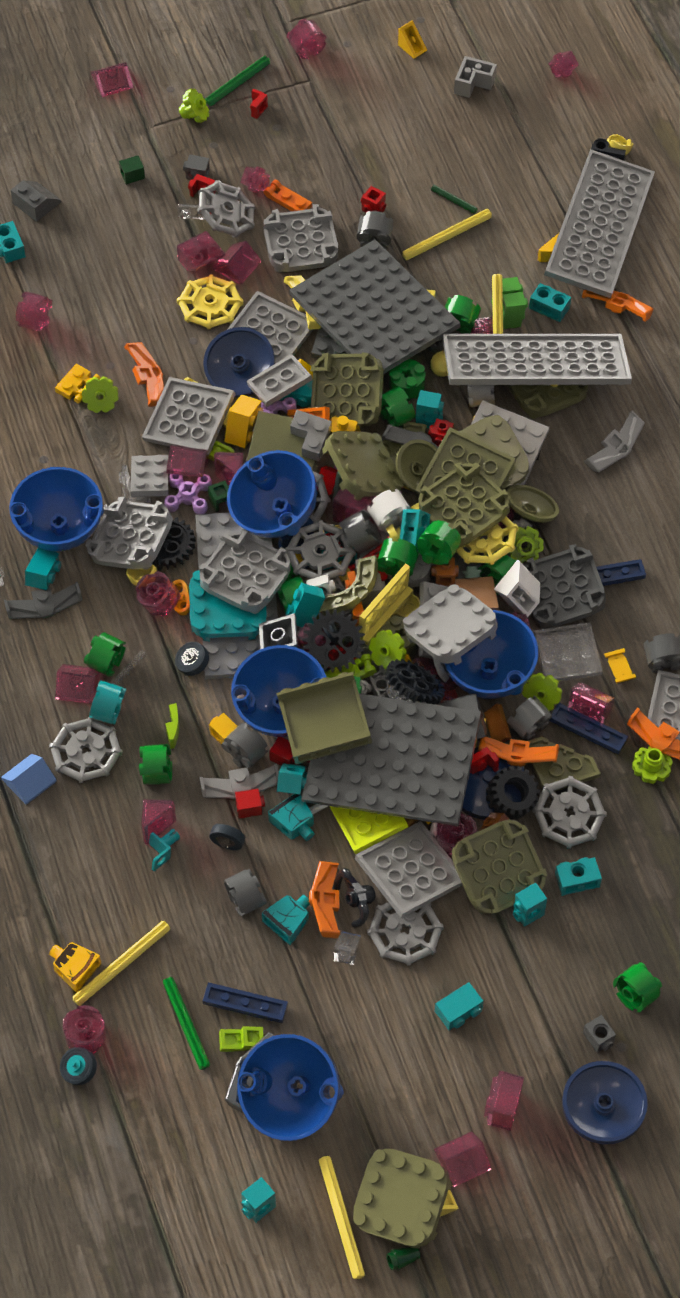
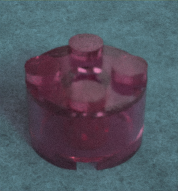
(307, 38)
(33, 311)
(157, 593)
(449, 835)
(80, 1019)

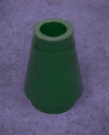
(402, 1257)

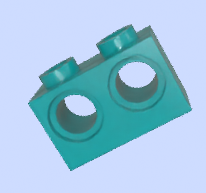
(10, 243)
(550, 302)
(413, 524)

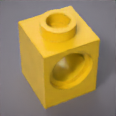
(221, 727)

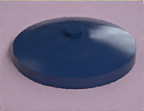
(237, 357)
(475, 796)
(604, 1102)

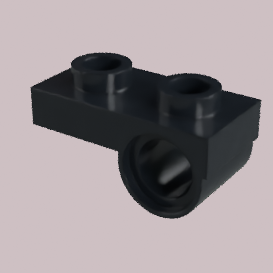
(601, 145)

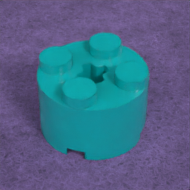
(107, 702)

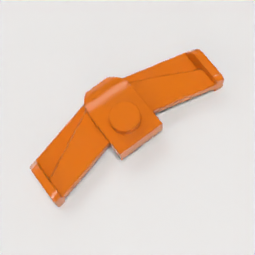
(621, 301)
(147, 371)
(660, 738)
(519, 751)
(325, 899)

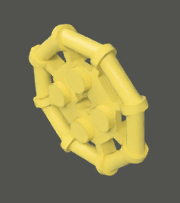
(212, 309)
(491, 544)

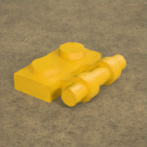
(73, 381)

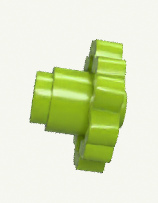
(194, 106)
(100, 394)
(533, 547)
(386, 648)
(544, 688)
(651, 765)

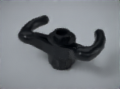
(356, 895)

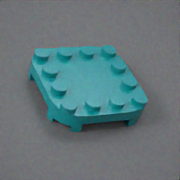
(216, 618)

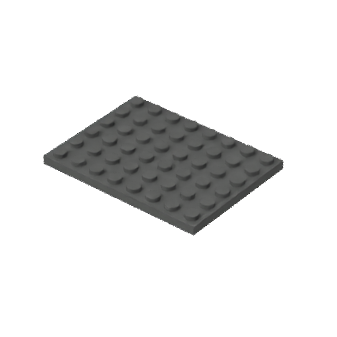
(374, 306)
(409, 770)

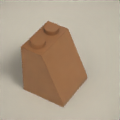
(482, 589)

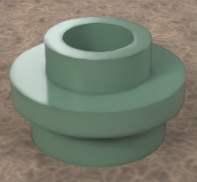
(472, 572)

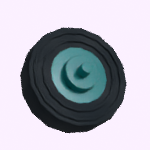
(78, 1066)

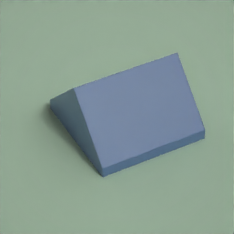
(29, 778)

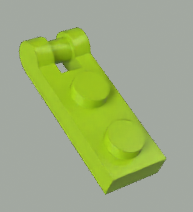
(365, 661)

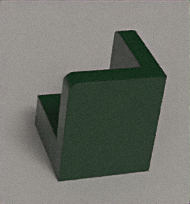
(132, 169)
(218, 494)

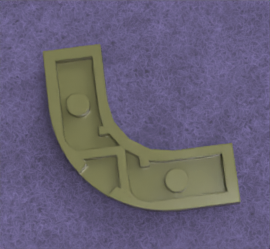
(364, 583)

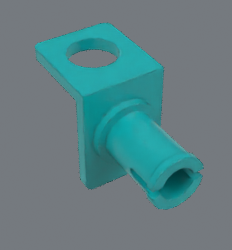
(162, 846)

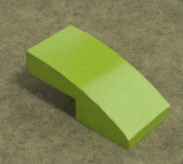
(172, 728)
(239, 1040)

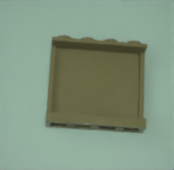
(274, 433)
(324, 717)

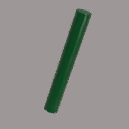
(454, 199)

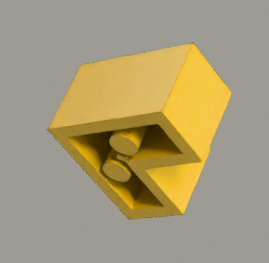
(242, 420)

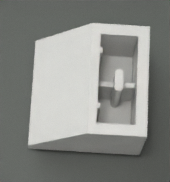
(520, 589)

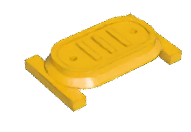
(619, 666)

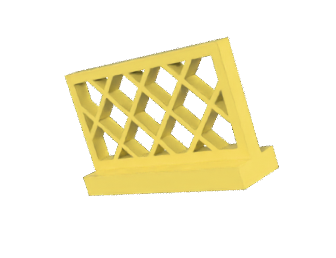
(385, 604)

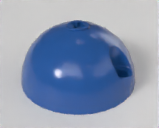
(276, 504)
(56, 508)
(498, 665)
(265, 675)
(278, 1105)

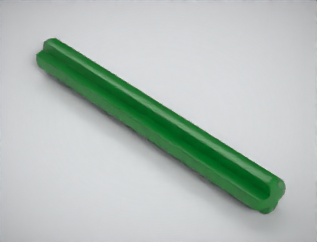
(237, 80)
(186, 1023)

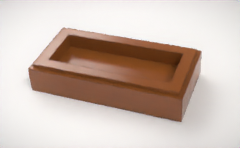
(497, 723)

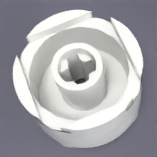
(388, 509)

